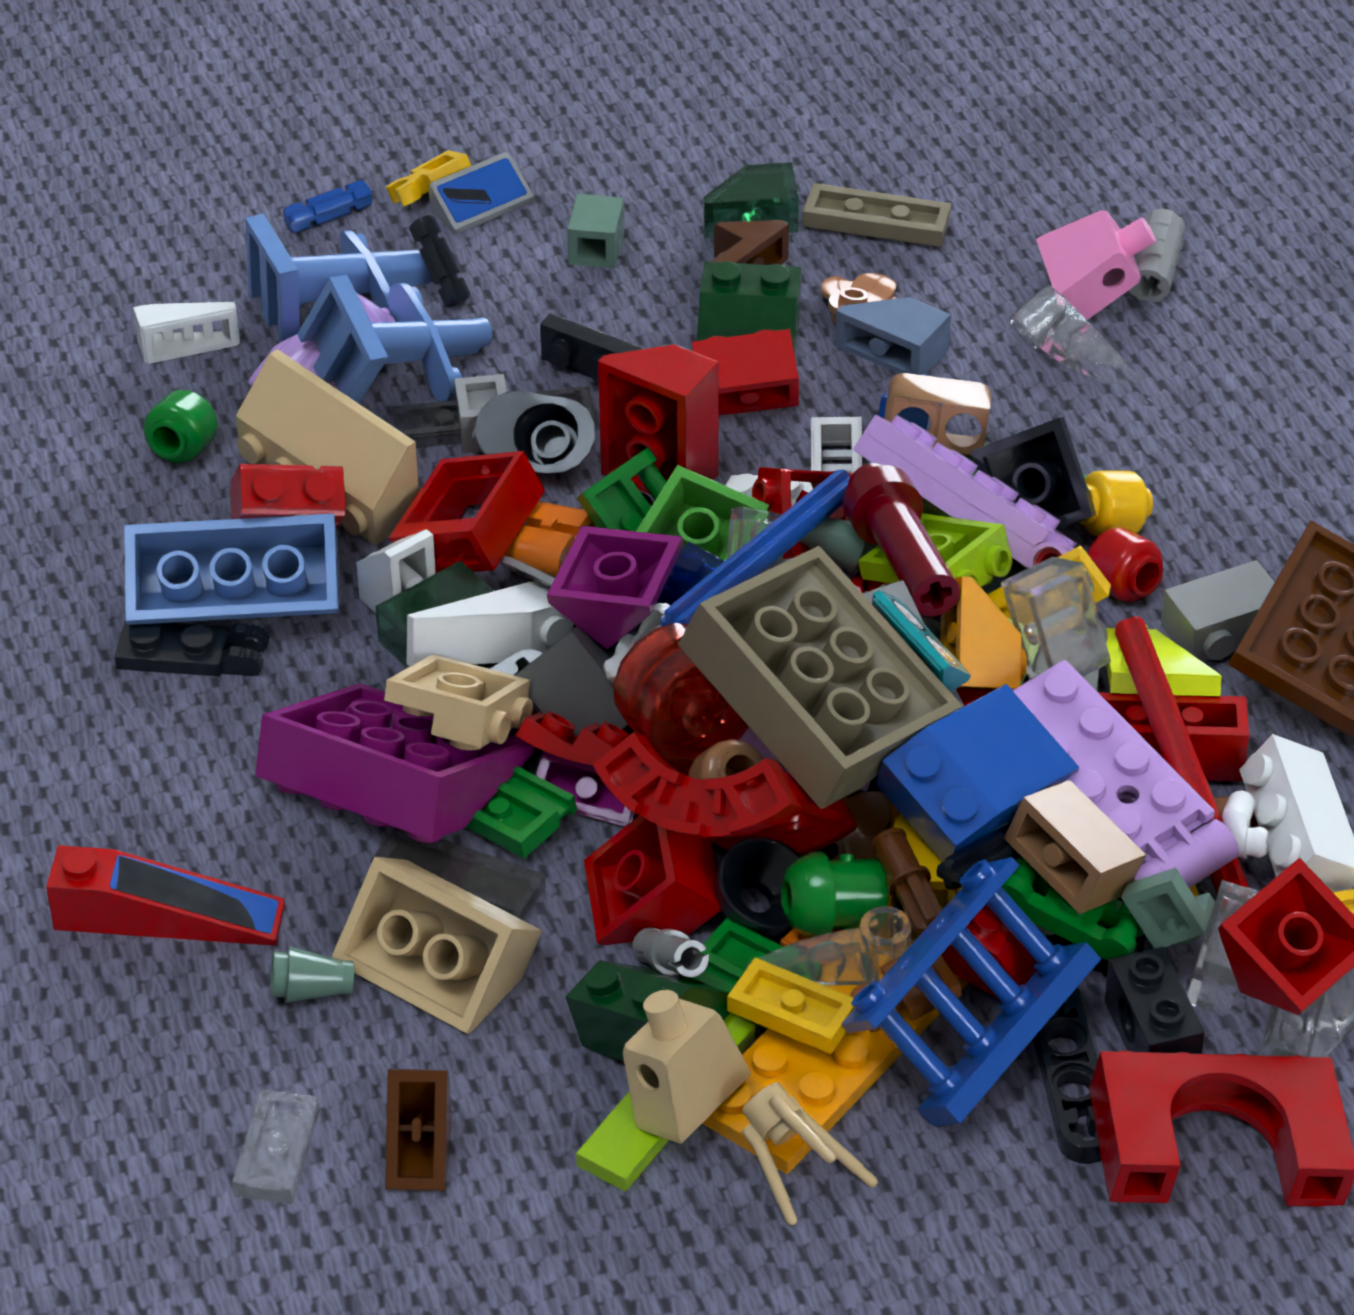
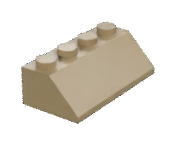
(308, 422)

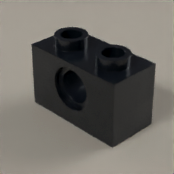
(1151, 1004)

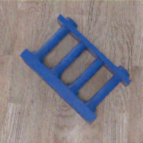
(1023, 1007)

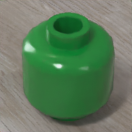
(180, 426)

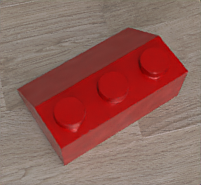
(662, 403)

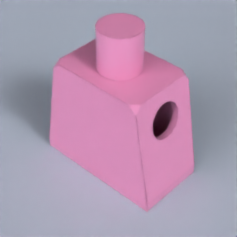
(1094, 259)

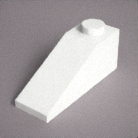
(487, 626)

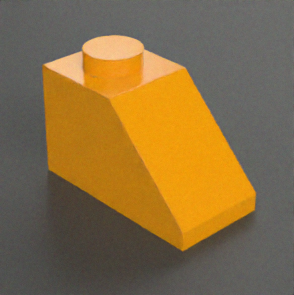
(983, 639)

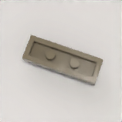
(877, 214)

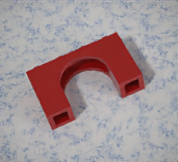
(1283, 1097)

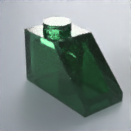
(754, 194)

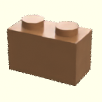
(1074, 846)

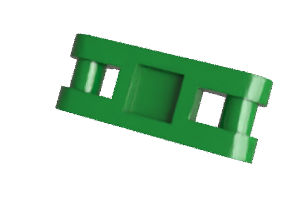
(1062, 919)

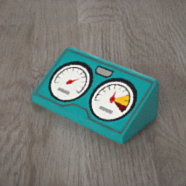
(921, 640)

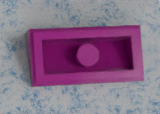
(590, 793)

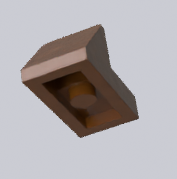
(751, 242)

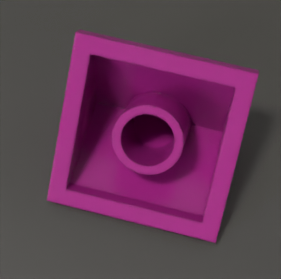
(612, 580)

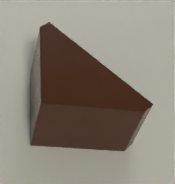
(417, 1129)

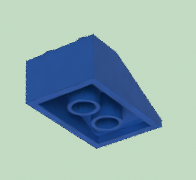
(972, 771)

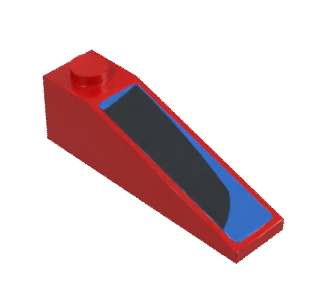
(142, 897)

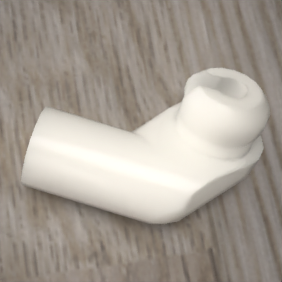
(1237, 819)

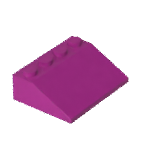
(381, 762)

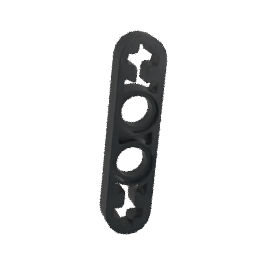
(1062, 1068)

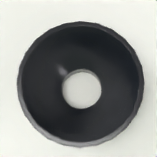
(757, 865)

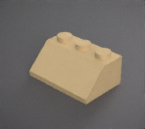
(434, 943)

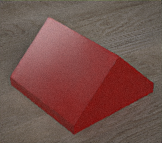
(1290, 940)

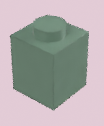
(596, 231)

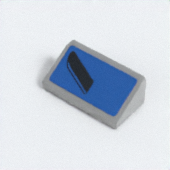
(479, 193)

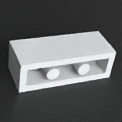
(1300, 811)

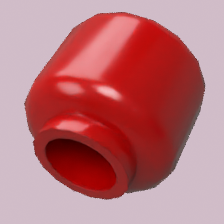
(1128, 563)

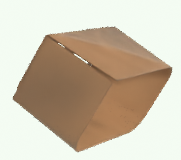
(956, 398)

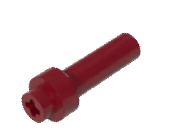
(887, 513)

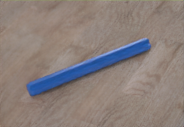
(764, 547)

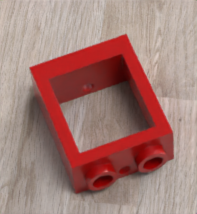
(508, 497)

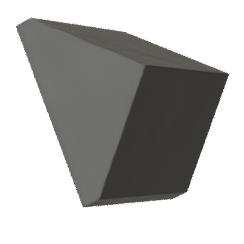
(573, 681)

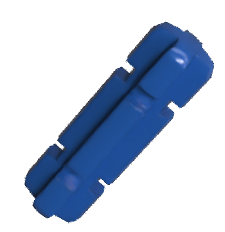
(327, 206)

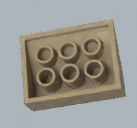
(815, 673)

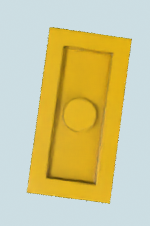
(790, 1005)

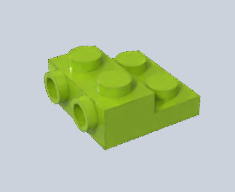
(966, 546)

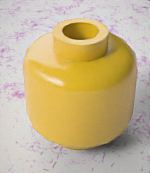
(1118, 500)

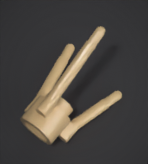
(779, 1118)

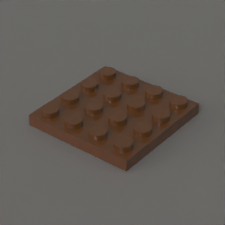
(1306, 630)

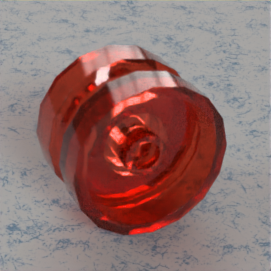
(671, 699)

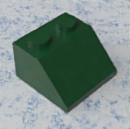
(748, 299)
(611, 1000)

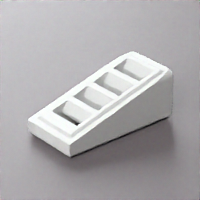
(165, 318)
(835, 432)

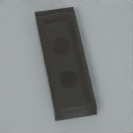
(485, 876)

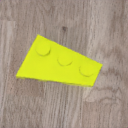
(1183, 670)

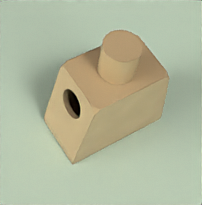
(680, 1066)

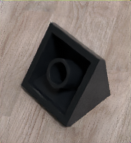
(1042, 470)

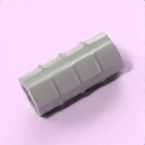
(1159, 260)

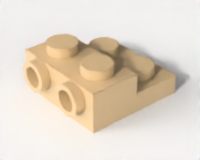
(467, 700)

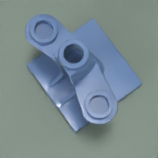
(293, 281)
(356, 349)

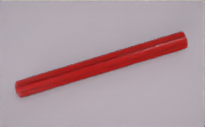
(1168, 723)

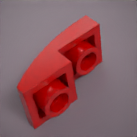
(556, 736)

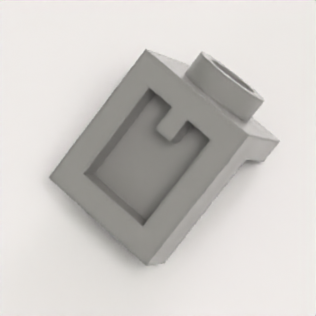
(471, 396)

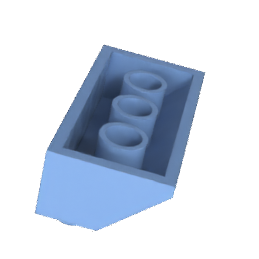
(231, 569)

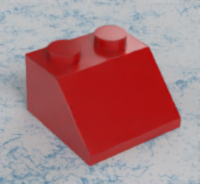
(650, 880)

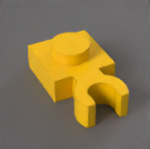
(412, 187)

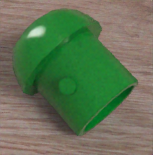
(831, 894)

